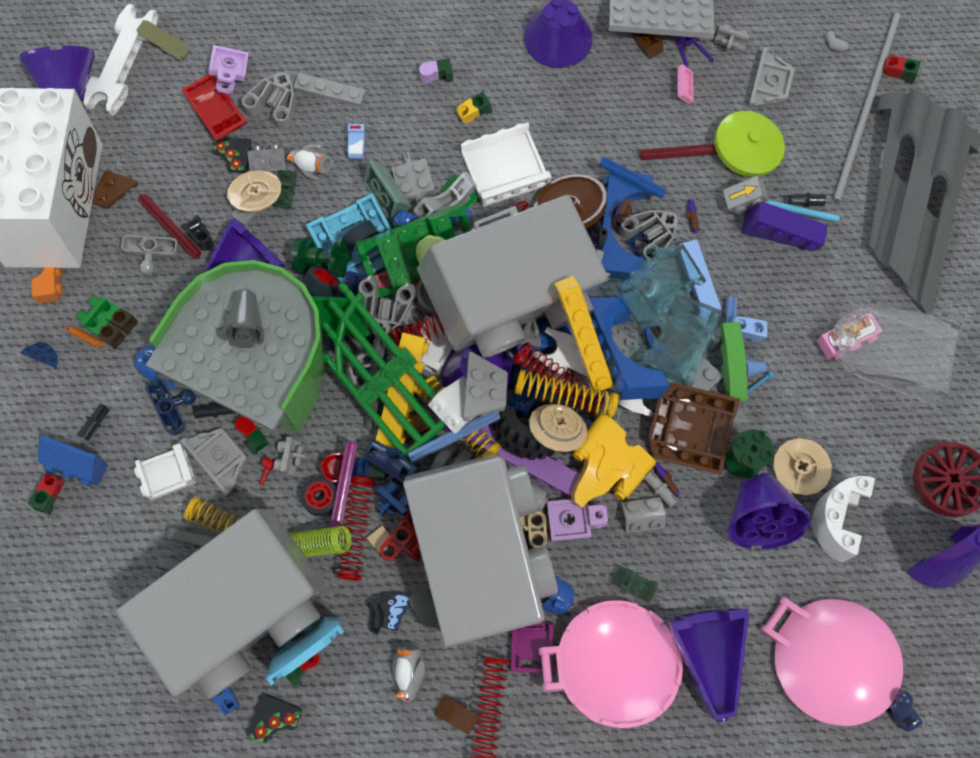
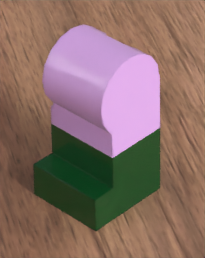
(436, 70)

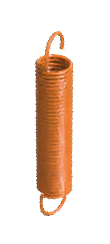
(84, 336)

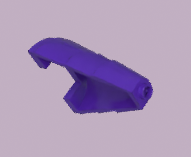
(241, 245)
(953, 563)
(714, 655)

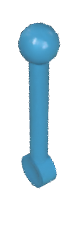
(770, 374)

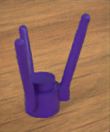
(688, 41)

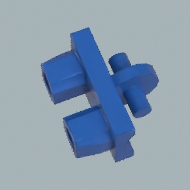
(387, 493)

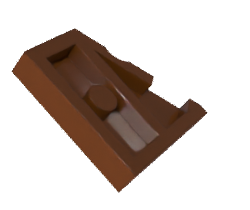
(112, 188)

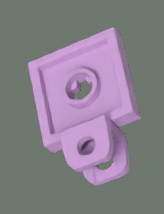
(225, 72)
(584, 520)

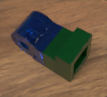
(366, 469)

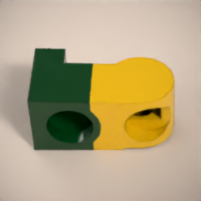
(474, 108)

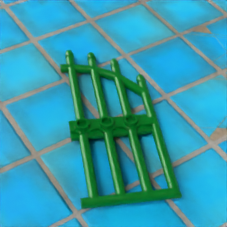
(386, 377)

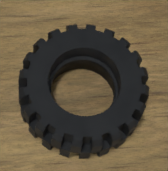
(515, 434)

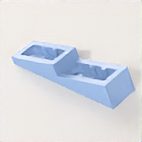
(705, 293)

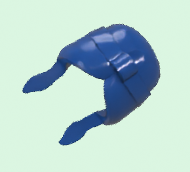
(140, 365)
(561, 601)

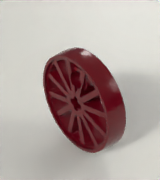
(944, 474)

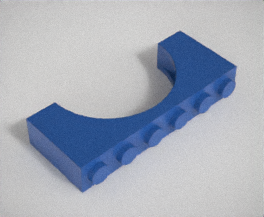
(615, 258)
(629, 378)

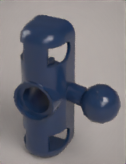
(172, 416)
(391, 460)
(903, 708)

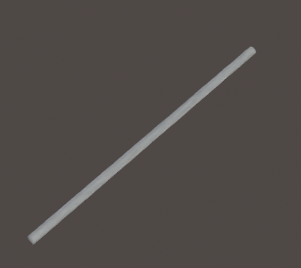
(866, 109)

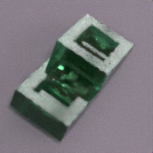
(288, 184)
(634, 584)

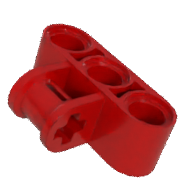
(407, 546)

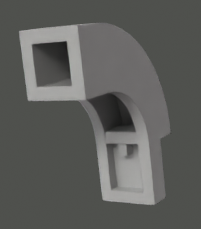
(456, 193)

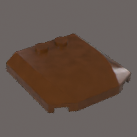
(692, 427)

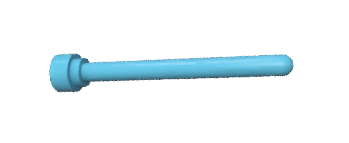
(807, 212)

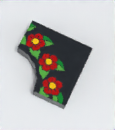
(234, 152)
(273, 717)

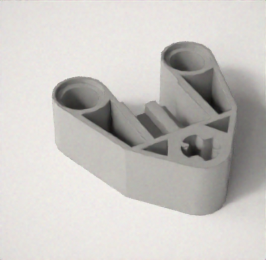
(277, 93)
(643, 221)
(400, 306)

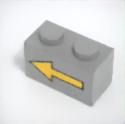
(745, 195)

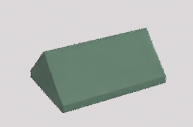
(385, 190)

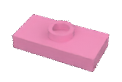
(685, 84)

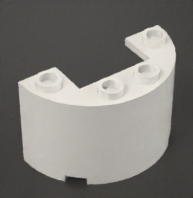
(830, 515)

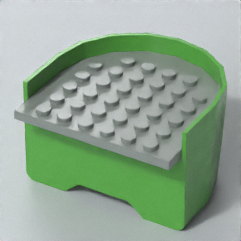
(264, 383)

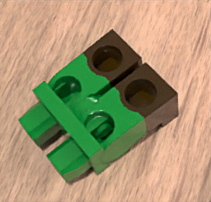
(100, 317)

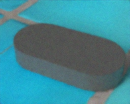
(424, 608)

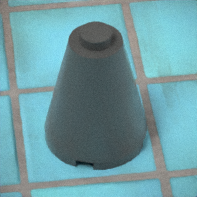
(244, 321)

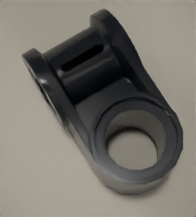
(197, 231)

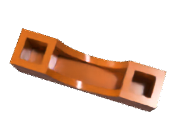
(47, 285)

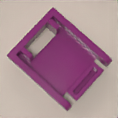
(526, 645)

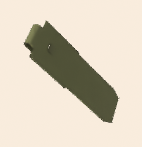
(161, 38)

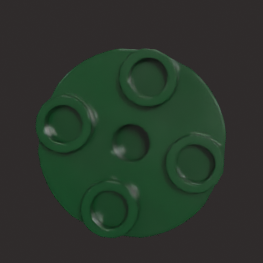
(308, 255)
(748, 453)

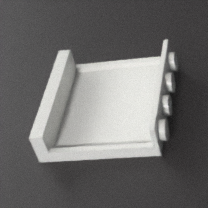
(504, 164)

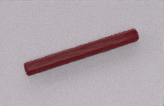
(681, 151)
(169, 226)

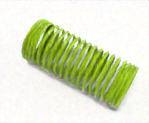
(333, 537)

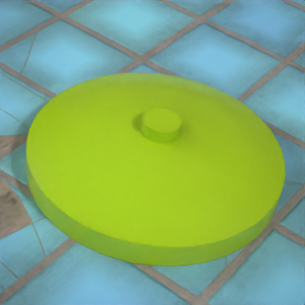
(749, 143)

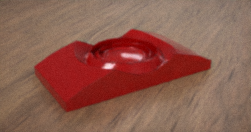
(214, 107)

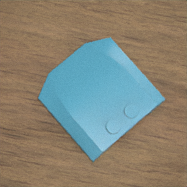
(334, 227)
(303, 647)

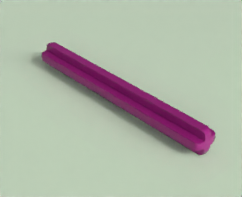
(343, 485)

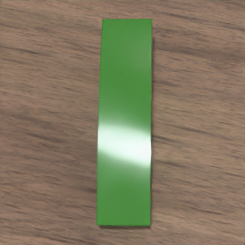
(734, 360)

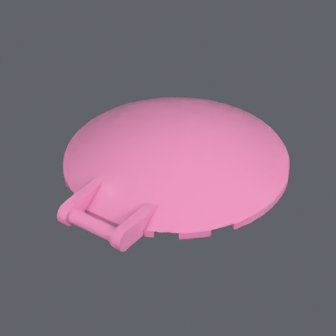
(836, 660)
(616, 664)

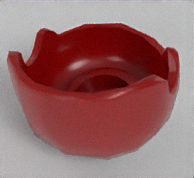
(331, 466)

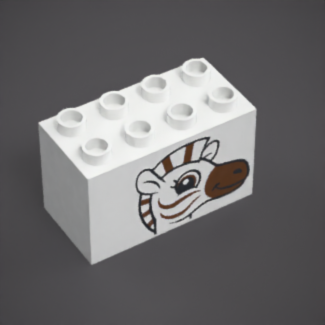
(45, 177)

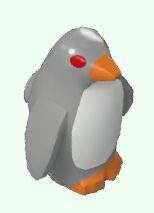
(311, 160)
(408, 672)

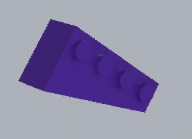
(784, 227)

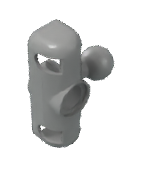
(160, 249)

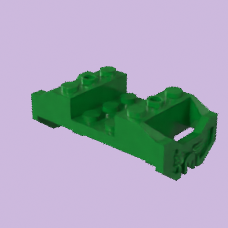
(399, 245)

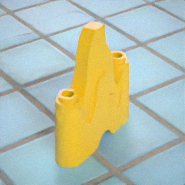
(607, 461)

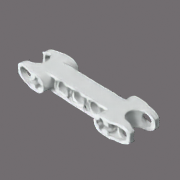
(111, 84)
(568, 356)

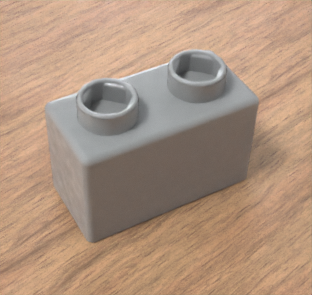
(506, 275)
(477, 548)
(223, 602)

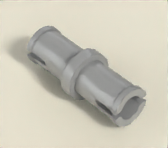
(660, 489)

